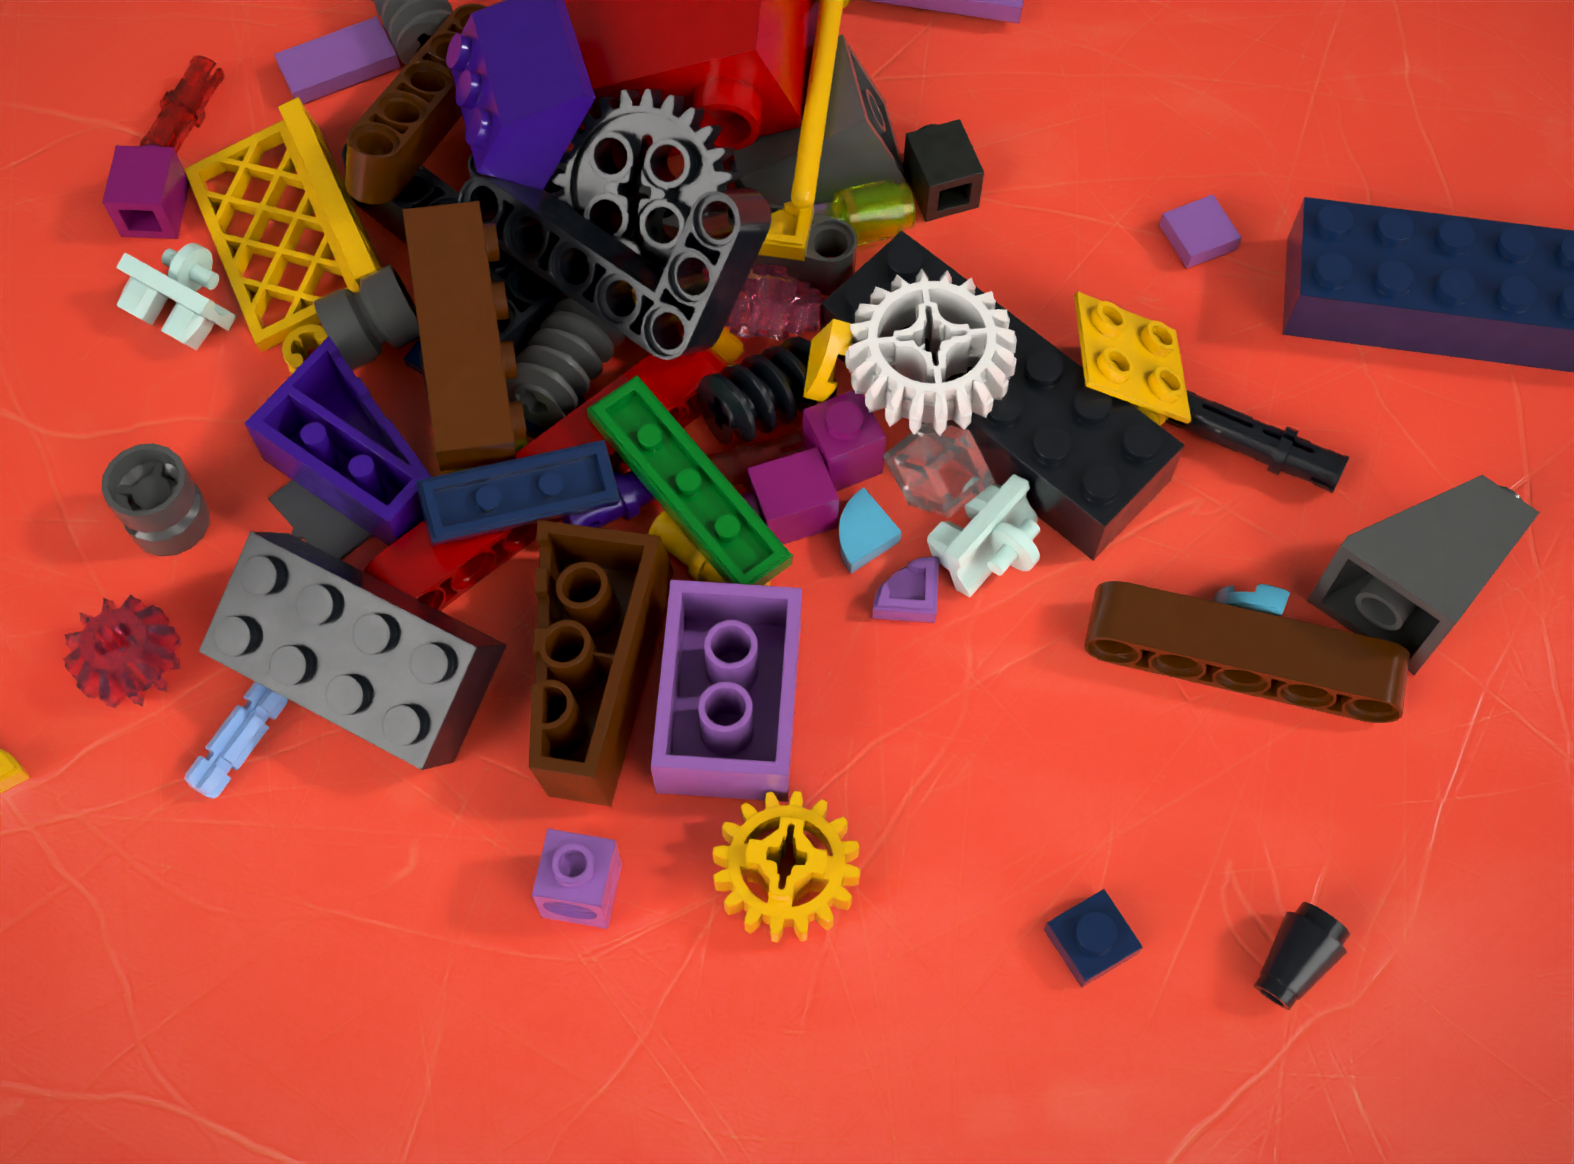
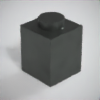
(942, 170)

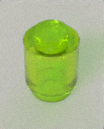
(874, 209)

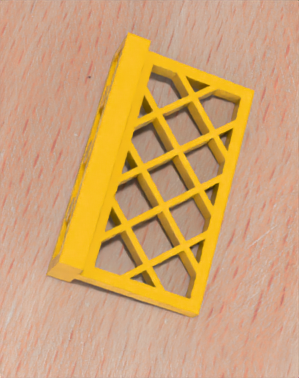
(324, 195)

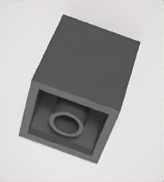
(856, 142)
(1423, 566)

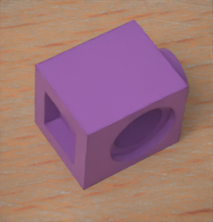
(577, 878)

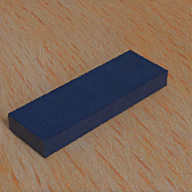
(517, 492)

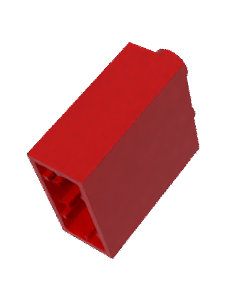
(728, 56)

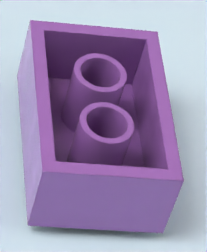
(727, 690)

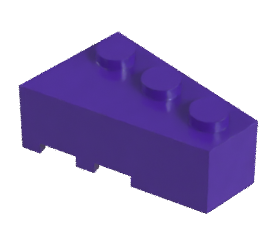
(341, 446)

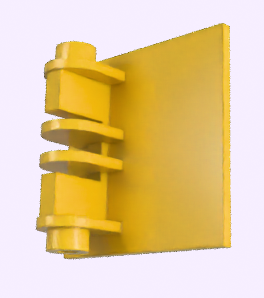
(1132, 359)

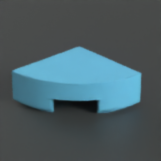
(865, 531)
(1264, 599)

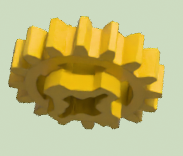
(811, 870)

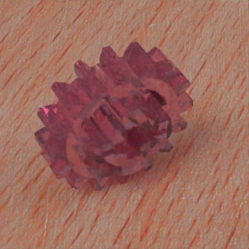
(774, 304)

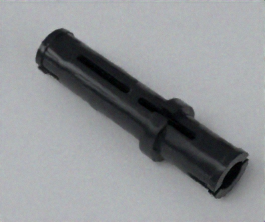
(1265, 443)

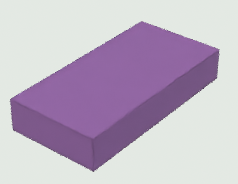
(337, 60)

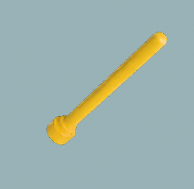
(816, 102)

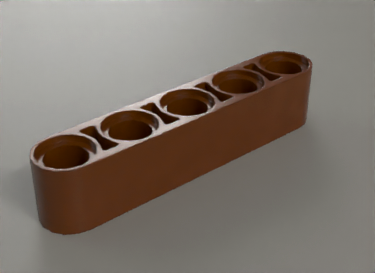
(406, 119)
(1248, 652)

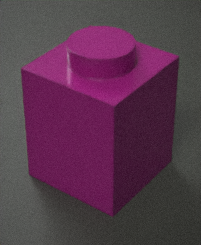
(146, 191)
(846, 437)
(793, 495)

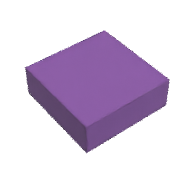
(1200, 231)

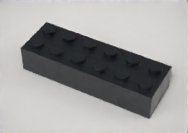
(1081, 450)

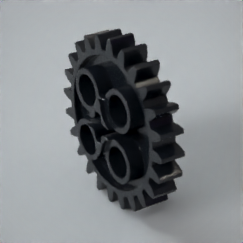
(595, 181)

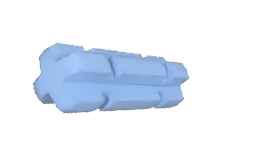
(234, 740)

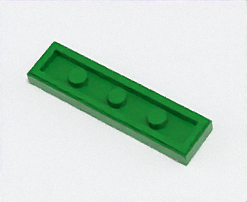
(689, 485)

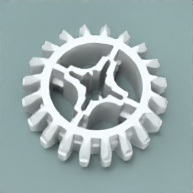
(959, 328)

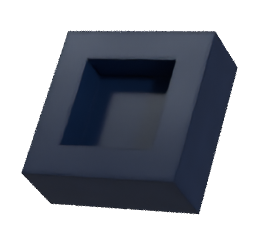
(1092, 938)

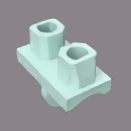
(188, 272)
(993, 539)

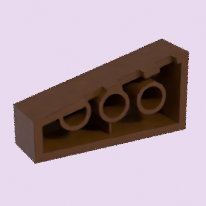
(460, 335)
(592, 650)

